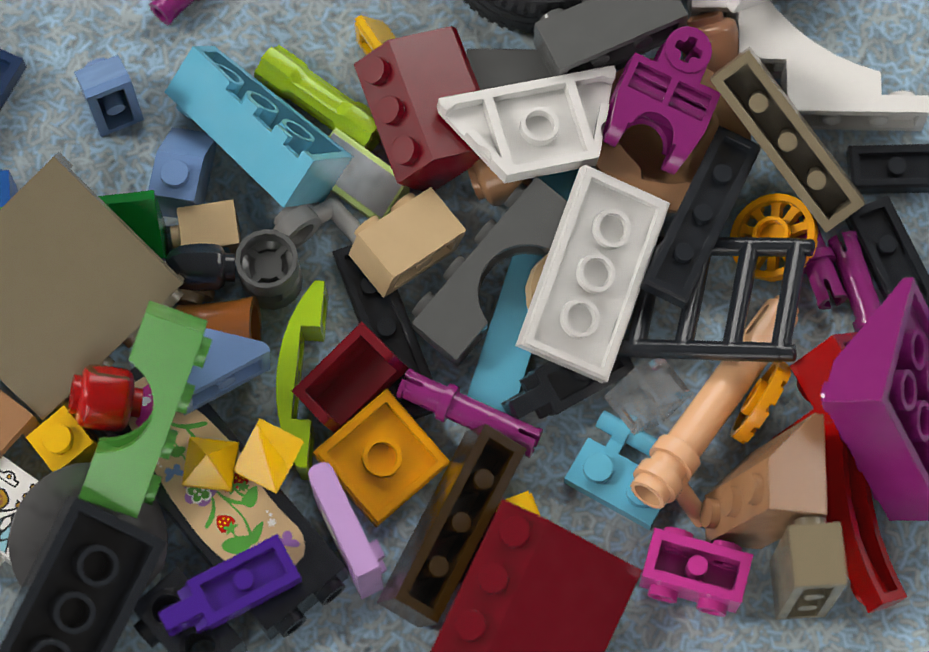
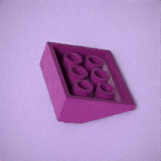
(882, 402)

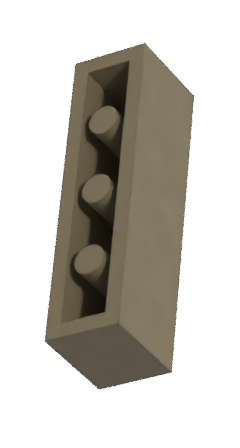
(787, 139)

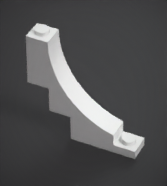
(821, 85)

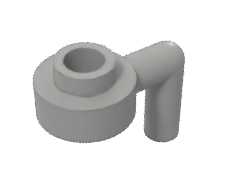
(303, 222)

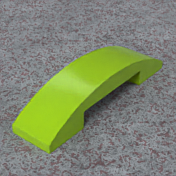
(305, 324)

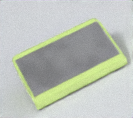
(367, 180)

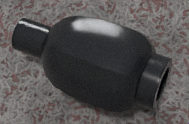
(202, 266)

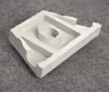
(534, 124)

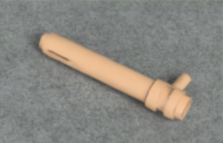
(678, 454)

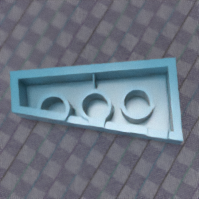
(257, 128)

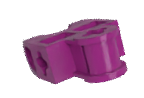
(666, 96)

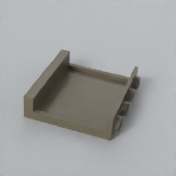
(69, 285)

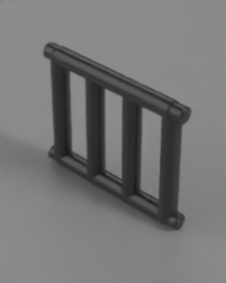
(732, 346)

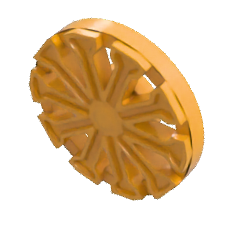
(774, 226)
(759, 399)

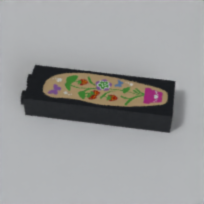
(231, 522)

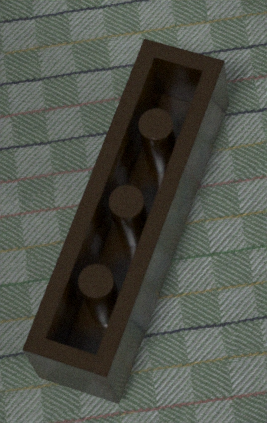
(451, 526)

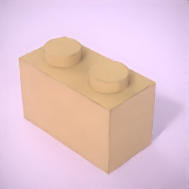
(406, 240)

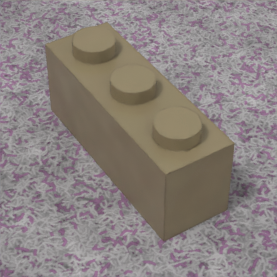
(808, 569)

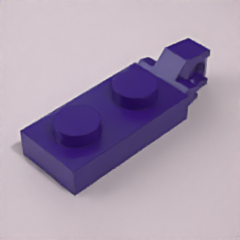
(232, 588)

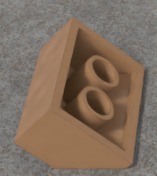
(770, 489)

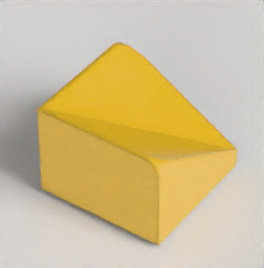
(268, 455)

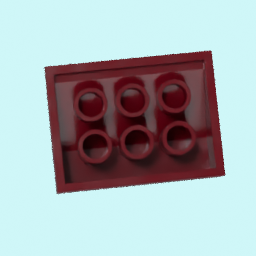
(537, 591)

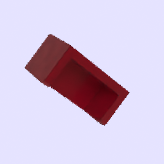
(349, 378)

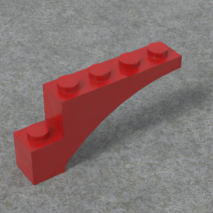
(847, 490)

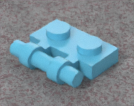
(607, 475)

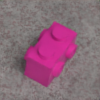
(695, 571)

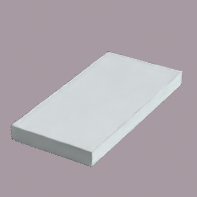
(593, 274)

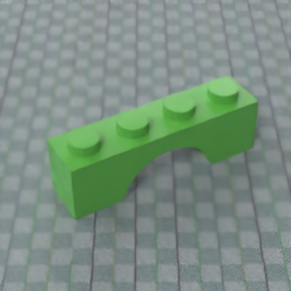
(125, 464)

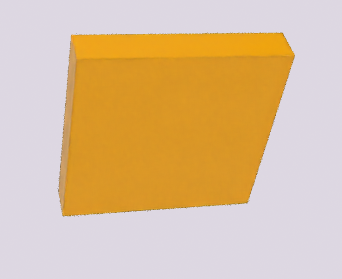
(382, 457)

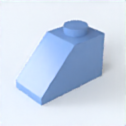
(109, 94)
(182, 169)
(229, 364)

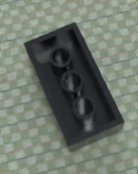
(81, 583)

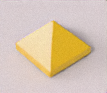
(210, 464)

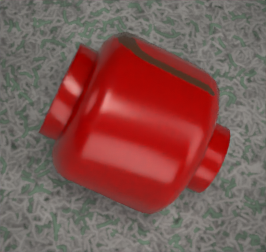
(104, 398)

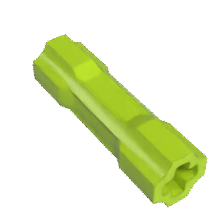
(294, 81)

